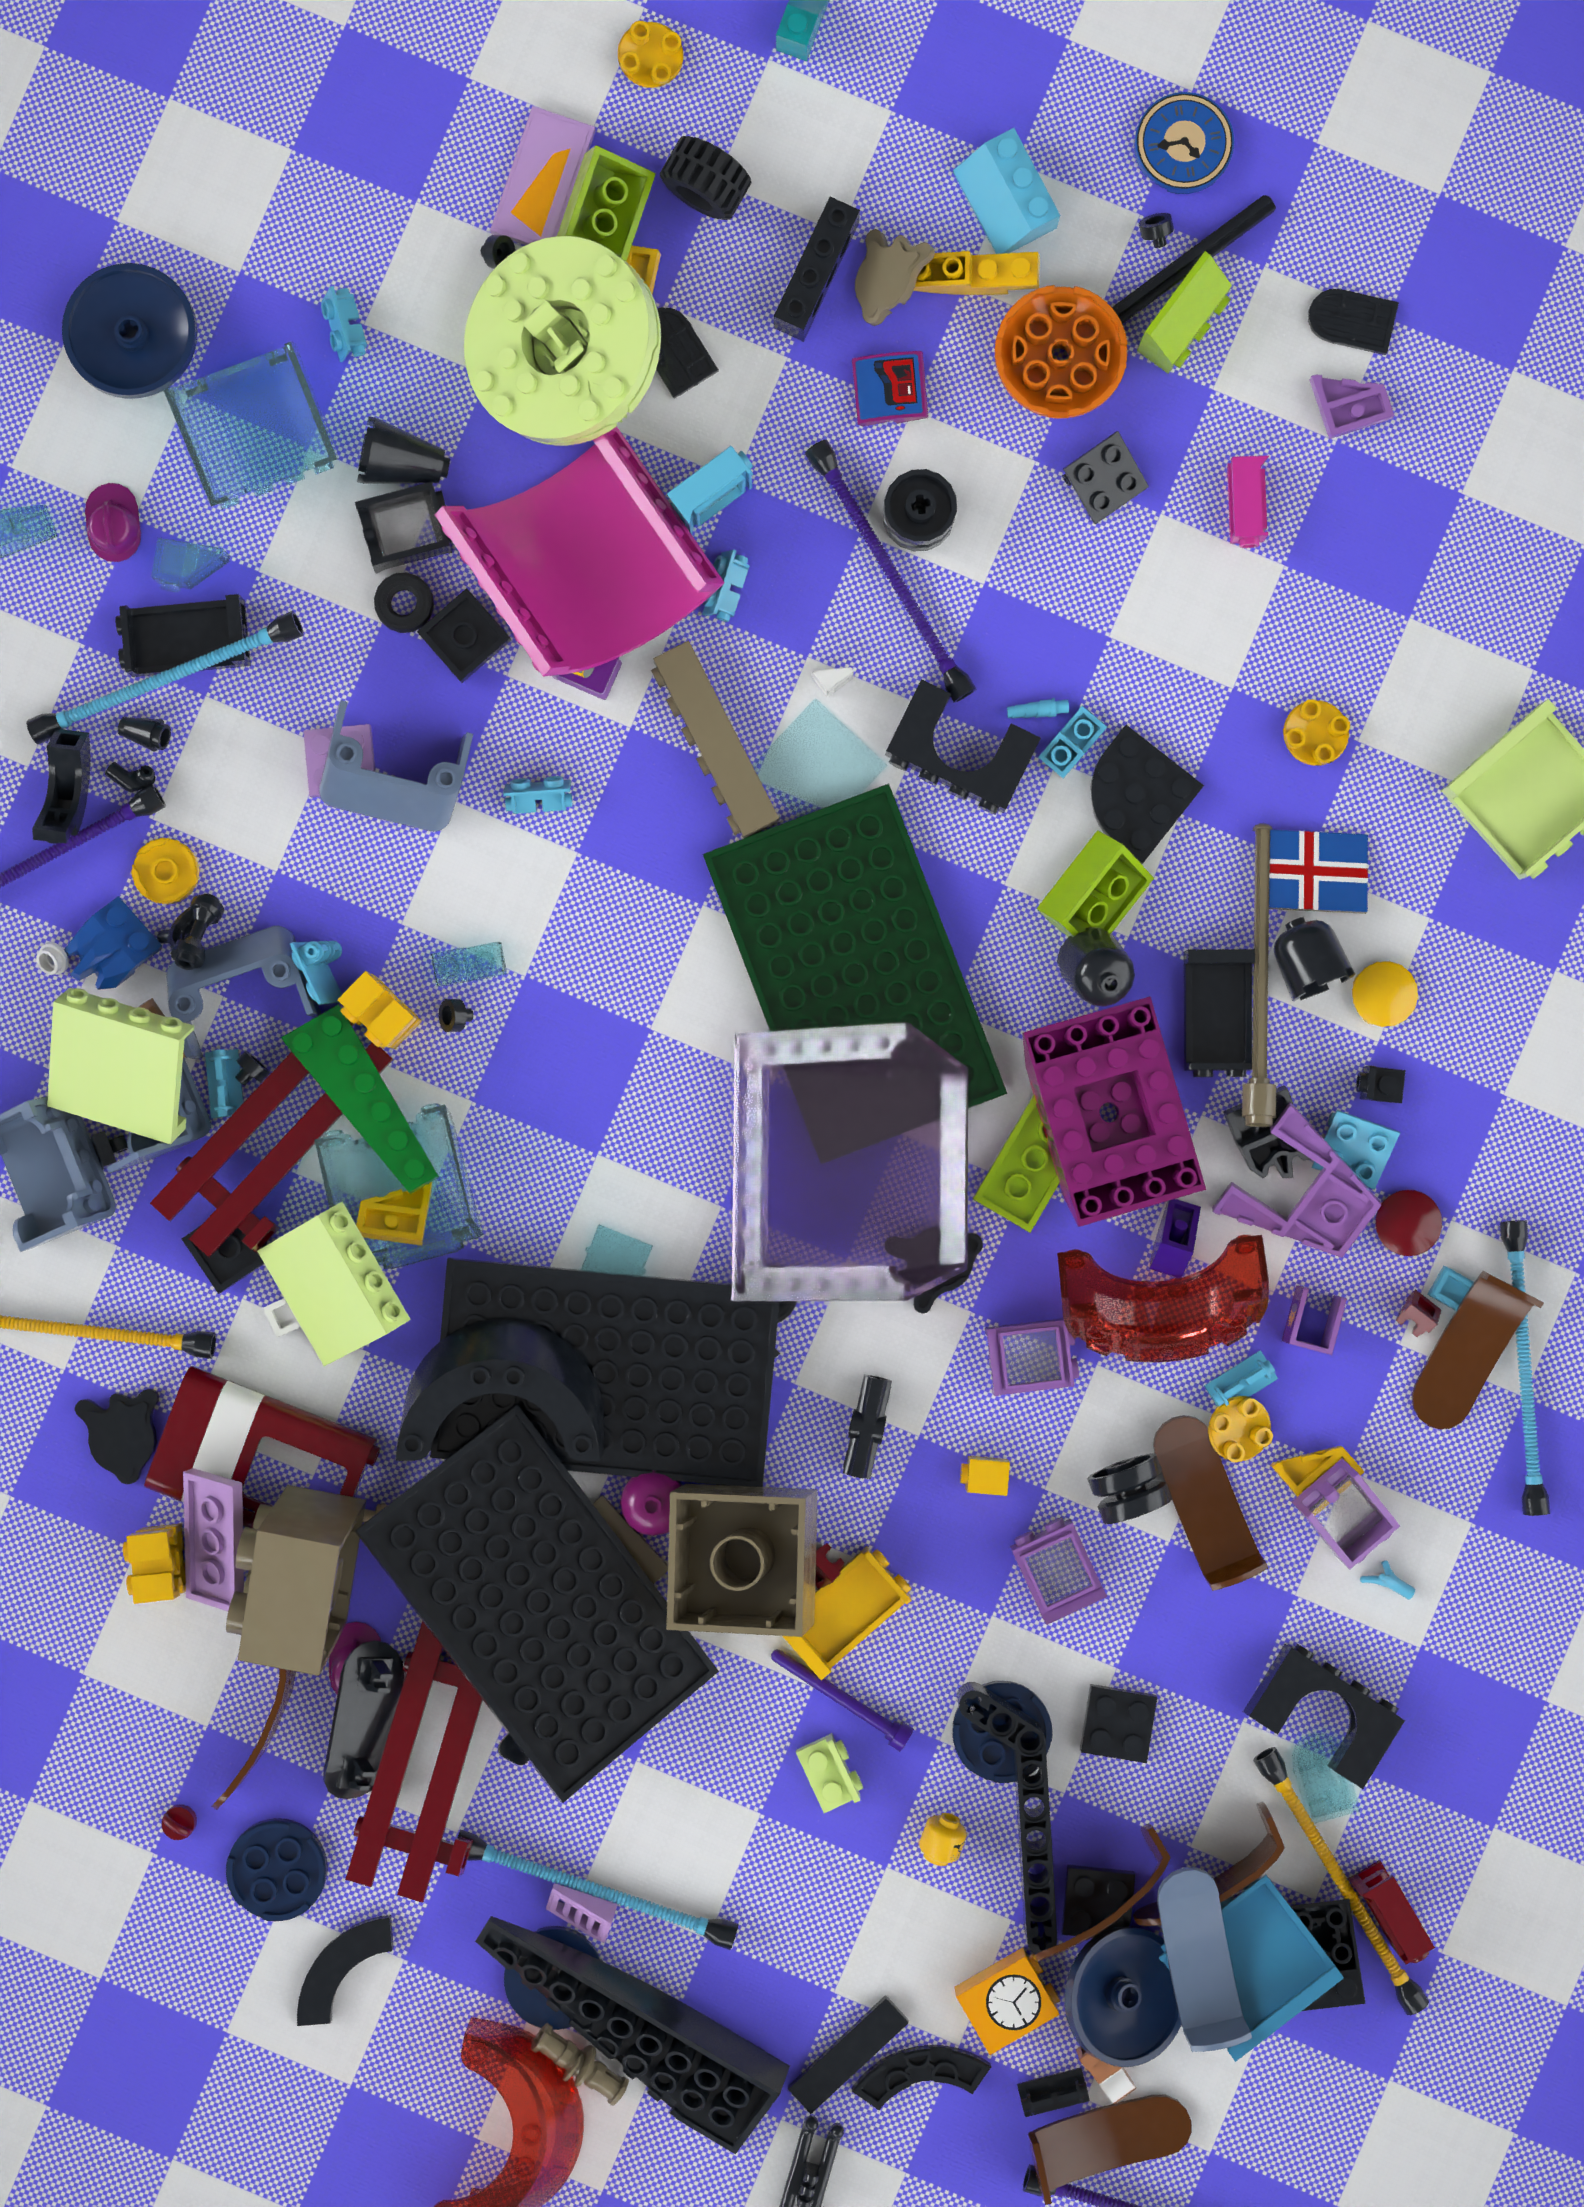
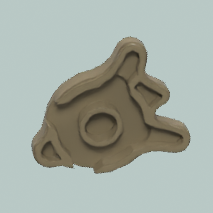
(888, 274)

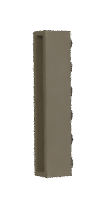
(715, 739)

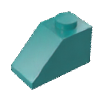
(800, 27)

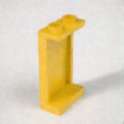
(850, 1610)

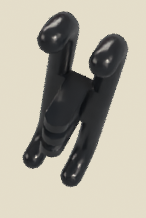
(808, 2179)

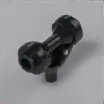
(189, 929)

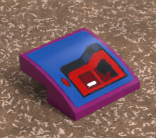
(890, 388)

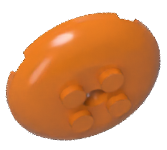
(1069, 321)

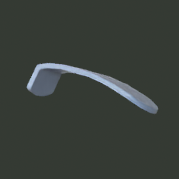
(1200, 1961)

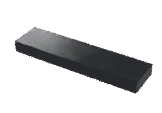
(848, 2054)

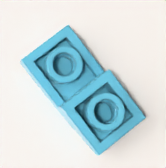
(1073, 742)

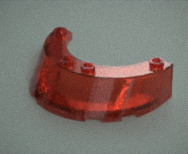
(1167, 1317)
(543, 2113)

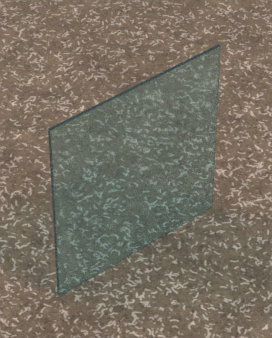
(817, 762)

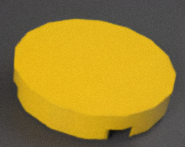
(165, 871)

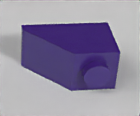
(1175, 1238)

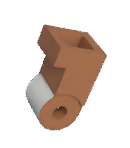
(1112, 2079)

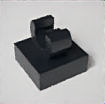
(107, 1148)

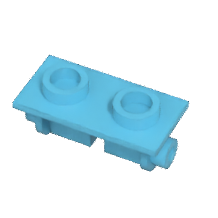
(339, 310)
(732, 573)
(525, 794)
(223, 1087)
(1242, 1379)

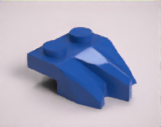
(111, 945)

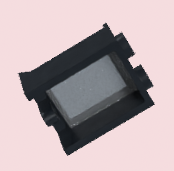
(403, 526)

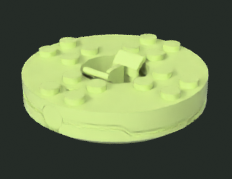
(562, 341)

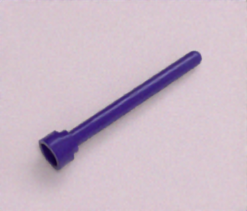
(895, 1732)

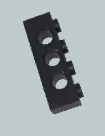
(816, 268)

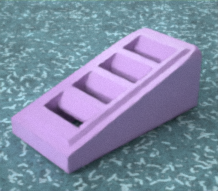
(582, 1911)

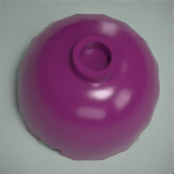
(647, 1503)

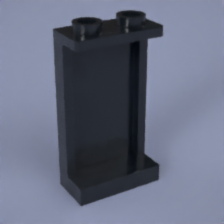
(176, 633)
(1218, 1011)

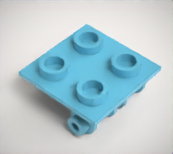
(313, 961)
(1360, 1145)

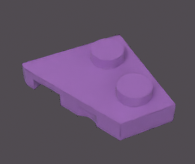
(1350, 405)

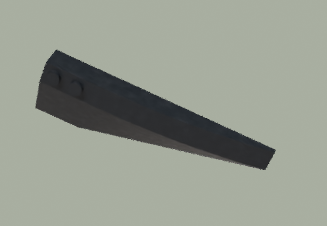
(682, 2056)

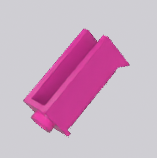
(1247, 501)

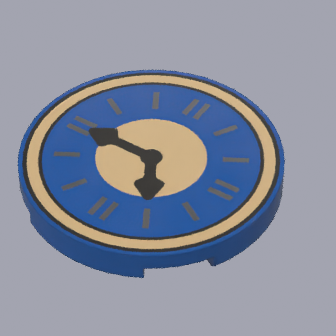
(1184, 142)

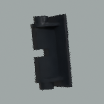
(1053, 2092)

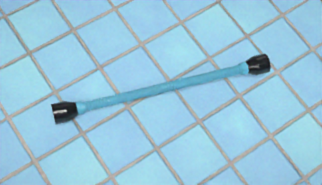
(282, 629)
(1535, 1497)
(717, 1931)

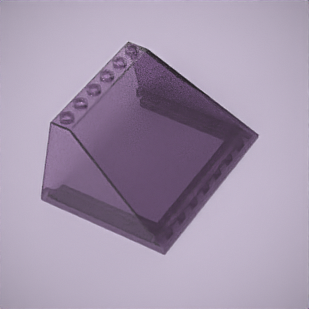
(847, 1164)

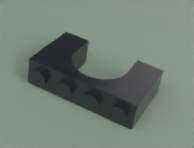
(914, 748)
(1370, 1724)

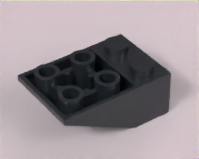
(1334, 1931)

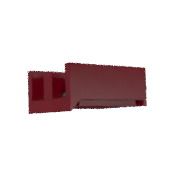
(1393, 1912)

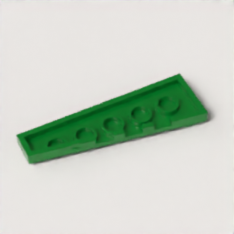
(349, 1077)

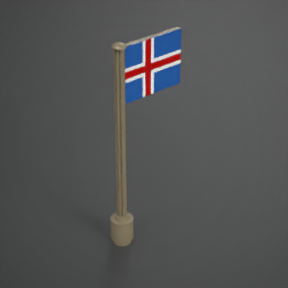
(1302, 875)

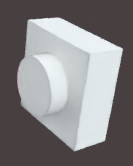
(281, 1317)

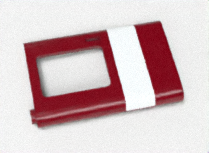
(219, 1429)

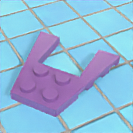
(1330, 1210)

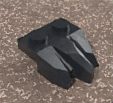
(1259, 1145)

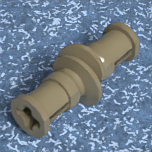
(580, 2064)

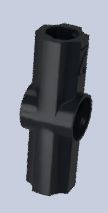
(867, 1426)

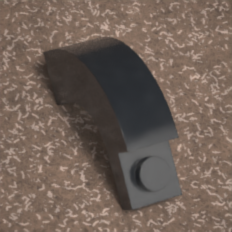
(67, 787)

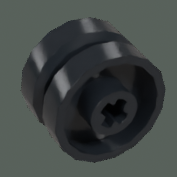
(919, 490)
(1129, 1488)

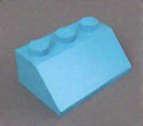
(1007, 193)

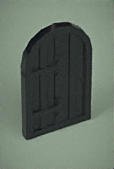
(1353, 320)
(685, 356)

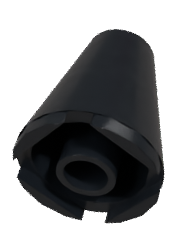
(399, 457)

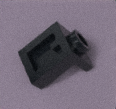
(1381, 1084)

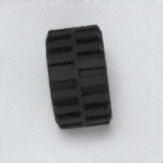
(705, 177)

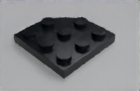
(1139, 793)

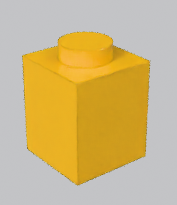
(985, 1475)

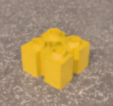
(379, 1010)
(155, 1563)

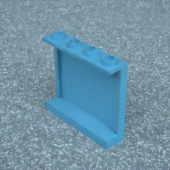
(1272, 1960)

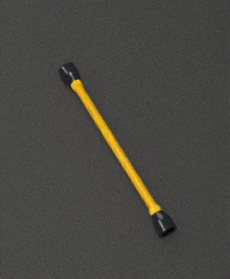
(198, 1343)
(1407, 1991)

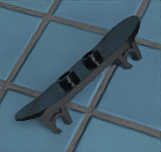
(362, 1718)

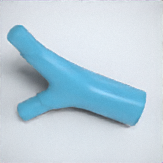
(1390, 1581)

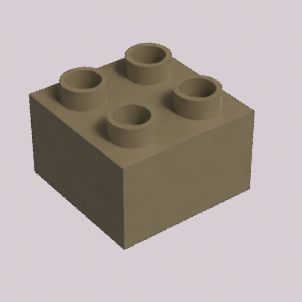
(742, 1559)
(297, 1579)

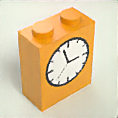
(1007, 2000)

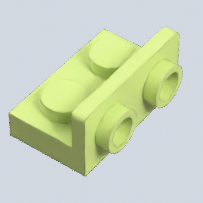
(828, 1772)

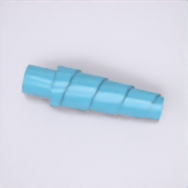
(1043, 708)

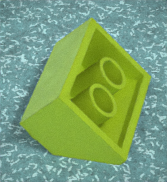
(607, 201)
(1186, 315)
(1096, 888)

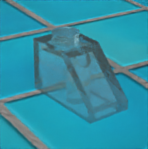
(24, 528)
(185, 564)

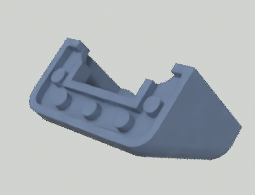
(52, 1173)

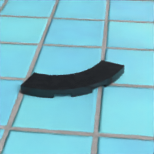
(333, 1964)
(920, 2064)

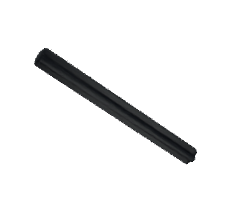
(1181, 267)

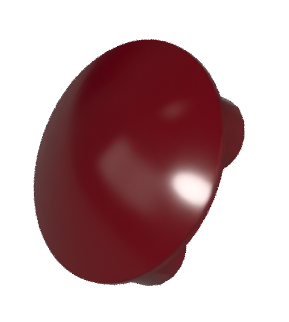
(1408, 1223)

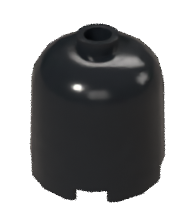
(1310, 958)
(1096, 967)

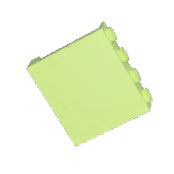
(1525, 792)
(117, 1064)
(333, 1284)

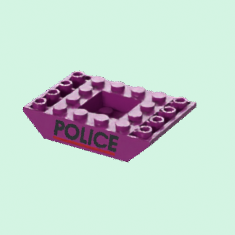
(1147, 1147)

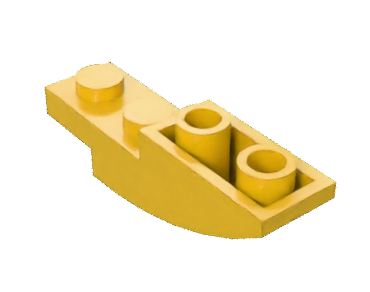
(979, 274)

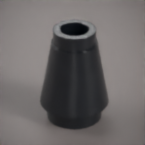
(146, 732)

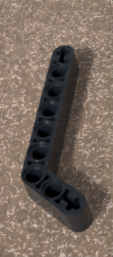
(1028, 1819)

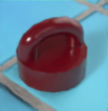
(179, 1822)

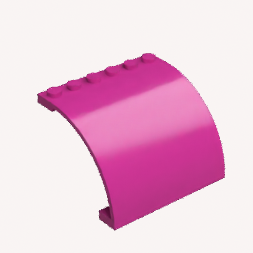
(585, 560)

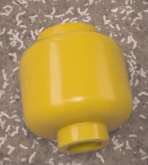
(942, 1839)

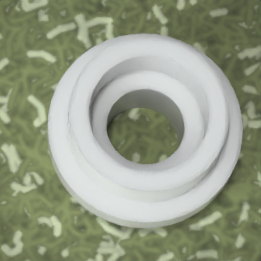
(52, 959)

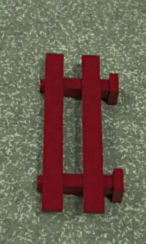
(236, 1208)
(426, 1843)

